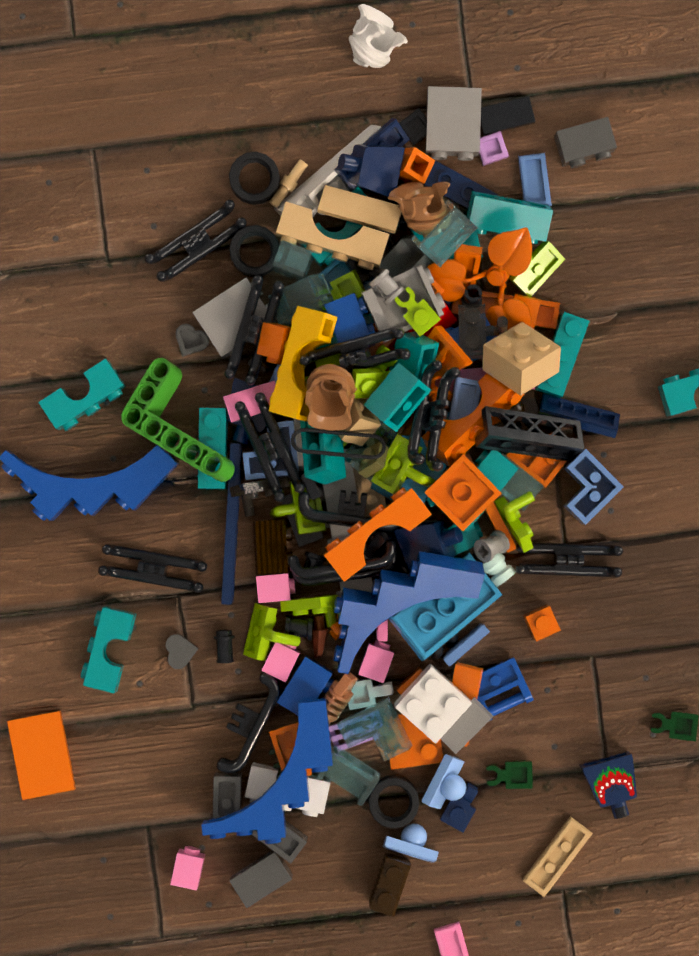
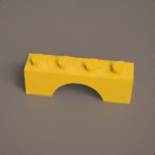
(308, 332)

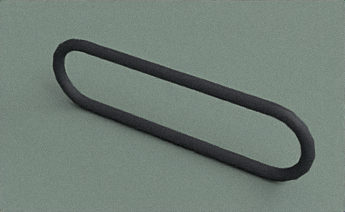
(338, 453)

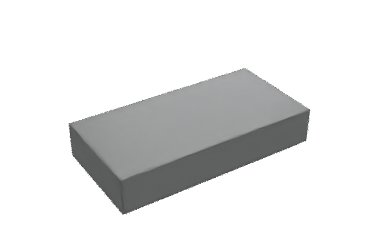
(467, 726)

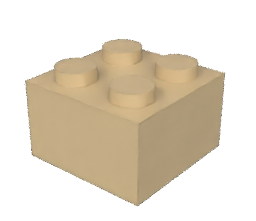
(521, 358)

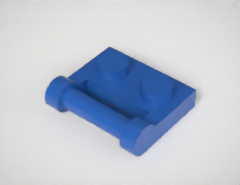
(500, 679)

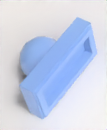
(464, 398)
(445, 783)
(411, 843)

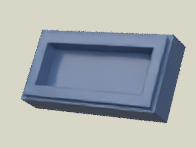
(534, 178)
(465, 644)

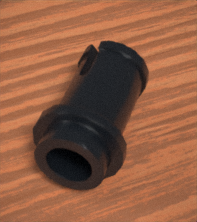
(472, 295)
(224, 646)

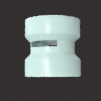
(498, 569)

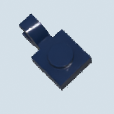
(459, 812)

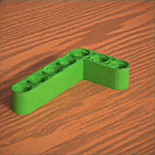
(168, 435)

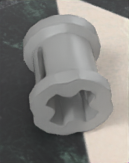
(386, 286)
(494, 544)

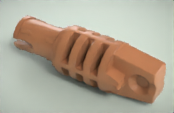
(339, 695)

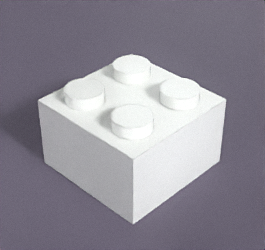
(432, 703)

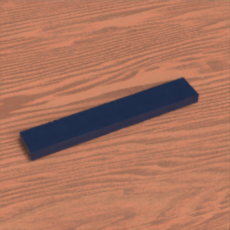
(231, 528)

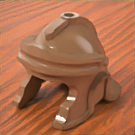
(421, 205)
(330, 397)

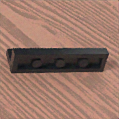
(530, 443)

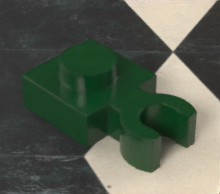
(681, 725)
(516, 775)

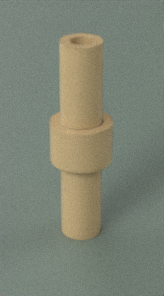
(288, 183)

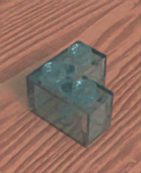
(380, 723)

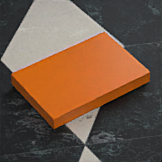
(41, 755)

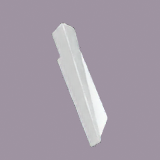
(310, 192)

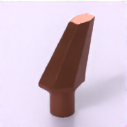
(319, 636)

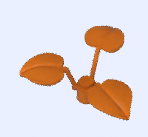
(510, 257)

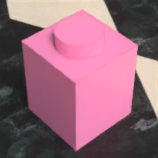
(275, 587)
(281, 661)
(376, 661)
(188, 868)

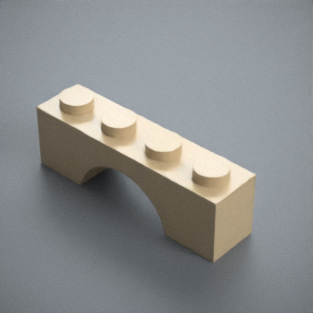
(364, 247)

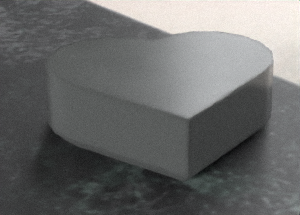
(191, 340)
(180, 651)

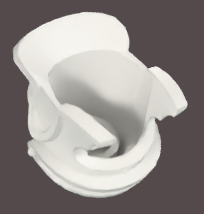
(374, 38)

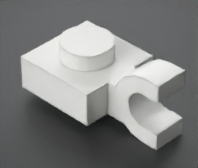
(365, 693)

